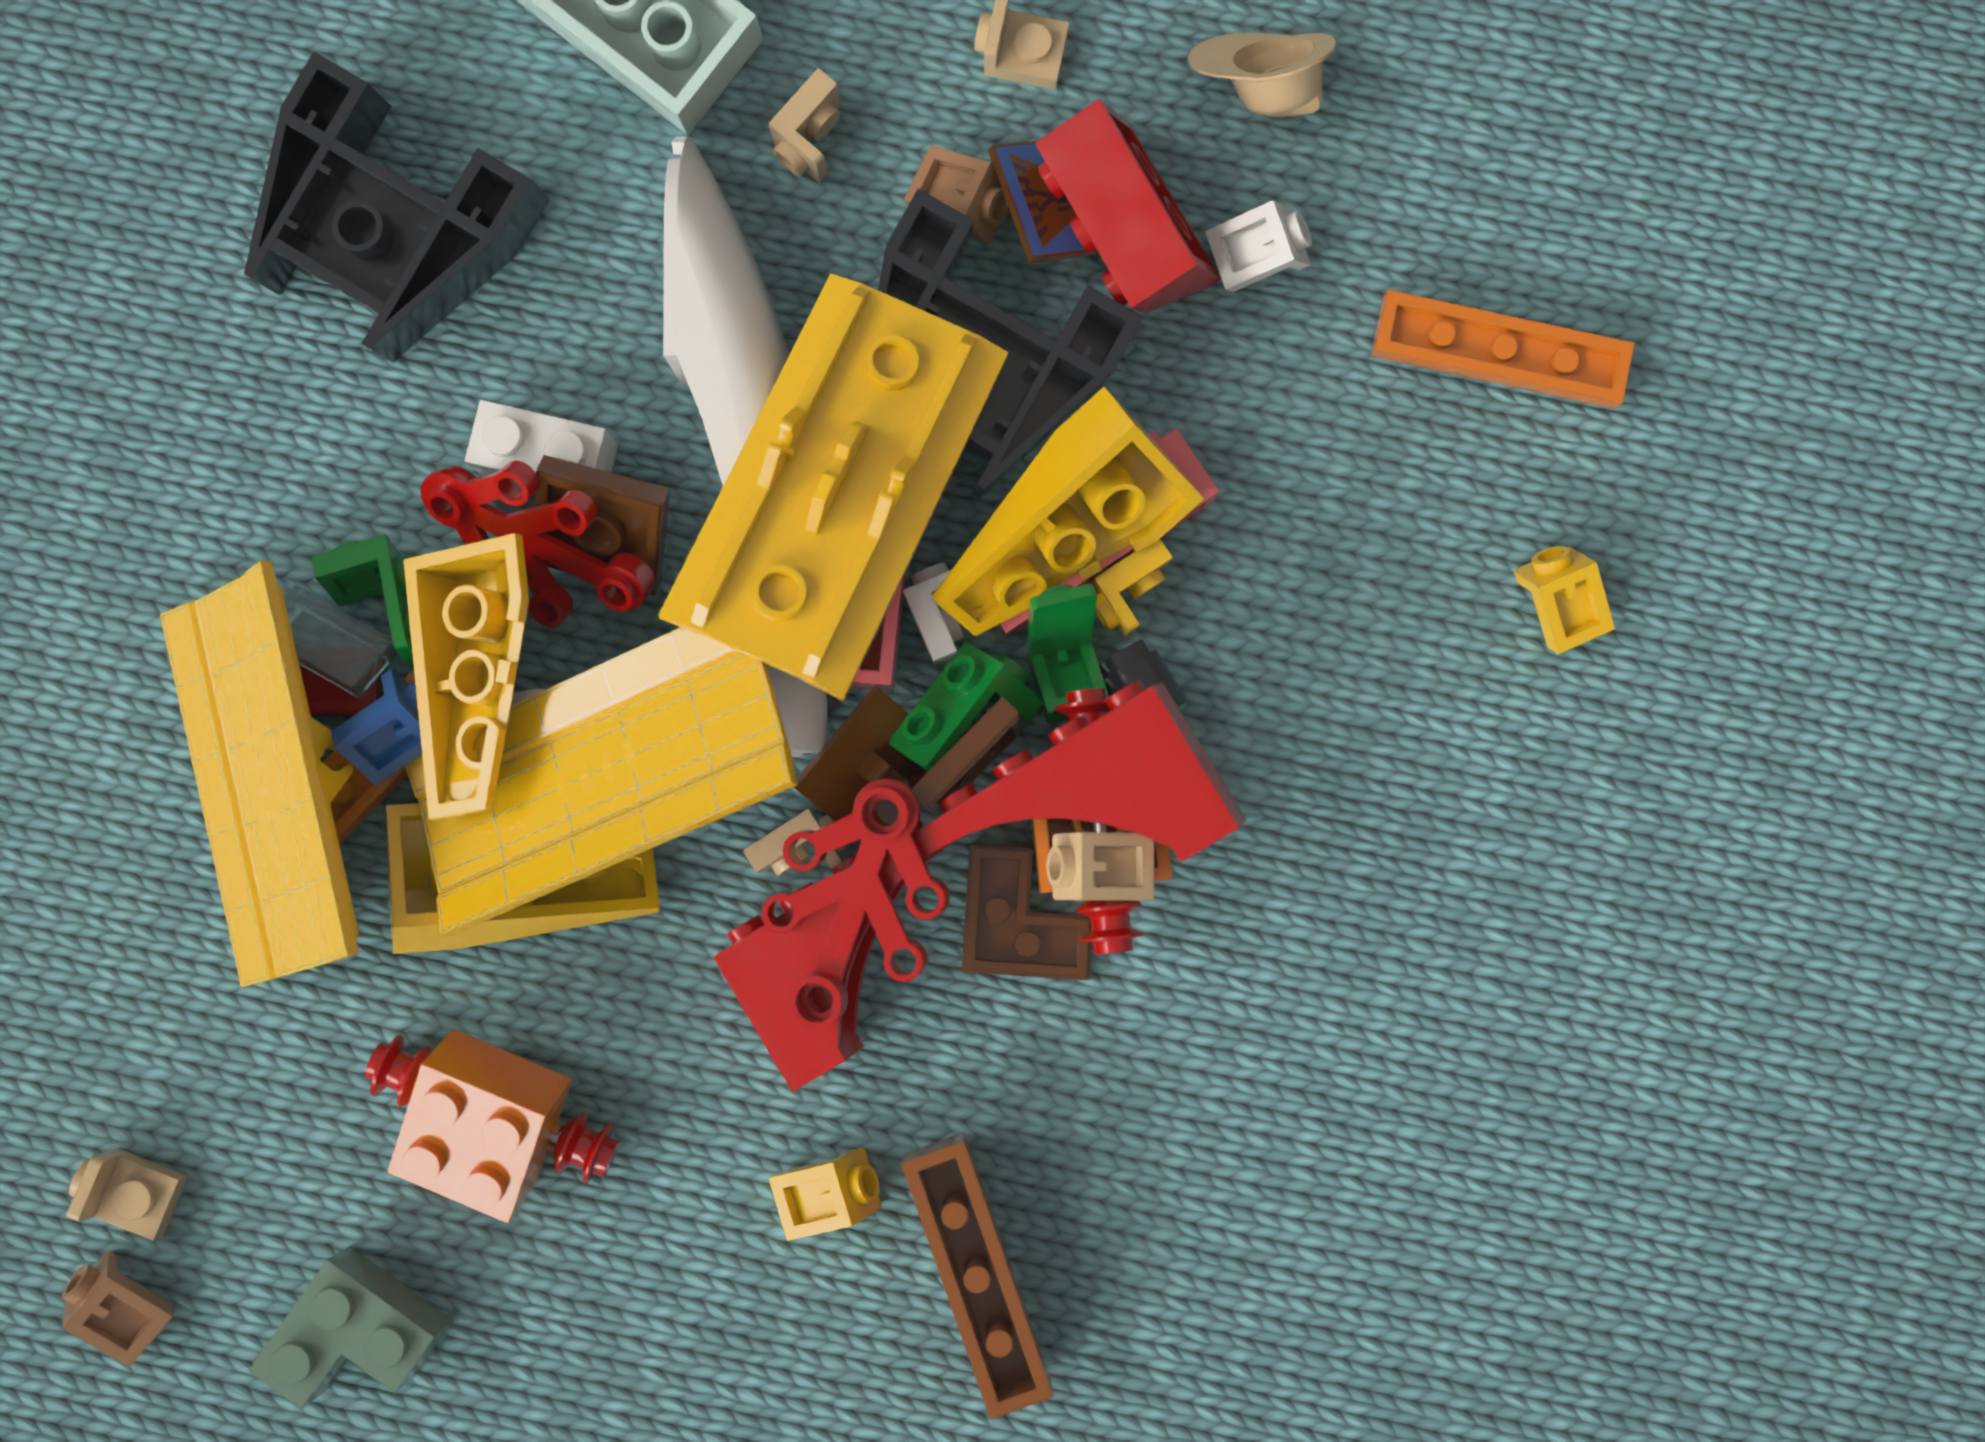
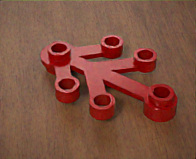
(462, 501)
(859, 892)

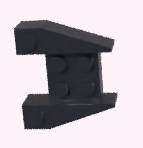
(369, 227)
(1042, 376)

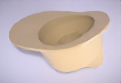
(1269, 71)

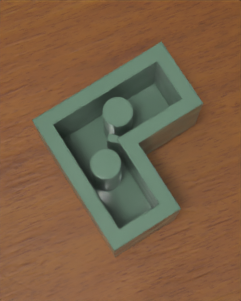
(351, 1315)

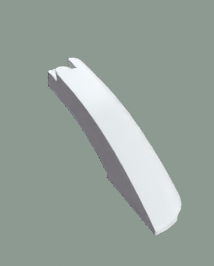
(729, 352)

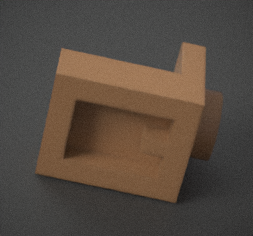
(966, 186)
(113, 1310)

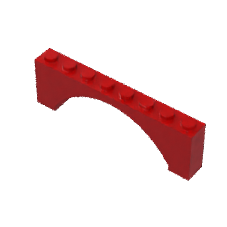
(1124, 770)

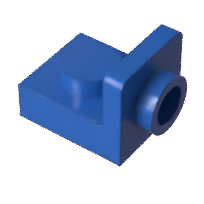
(384, 733)

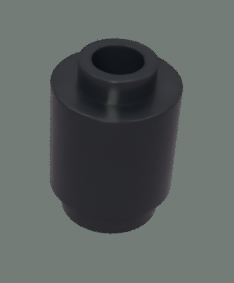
(1141, 664)

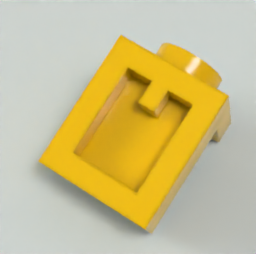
(1135, 574)
(1566, 597)
(826, 1194)

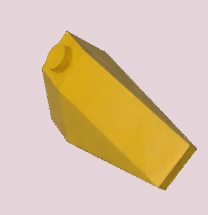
(1076, 504)
(466, 649)
(606, 896)

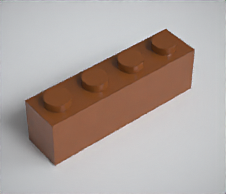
(977, 1275)

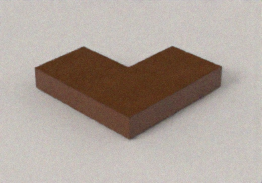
(1001, 931)

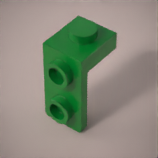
(364, 571)
(1062, 646)
(957, 699)

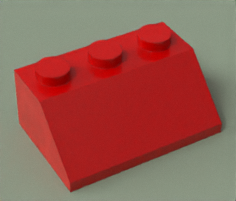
(1124, 210)

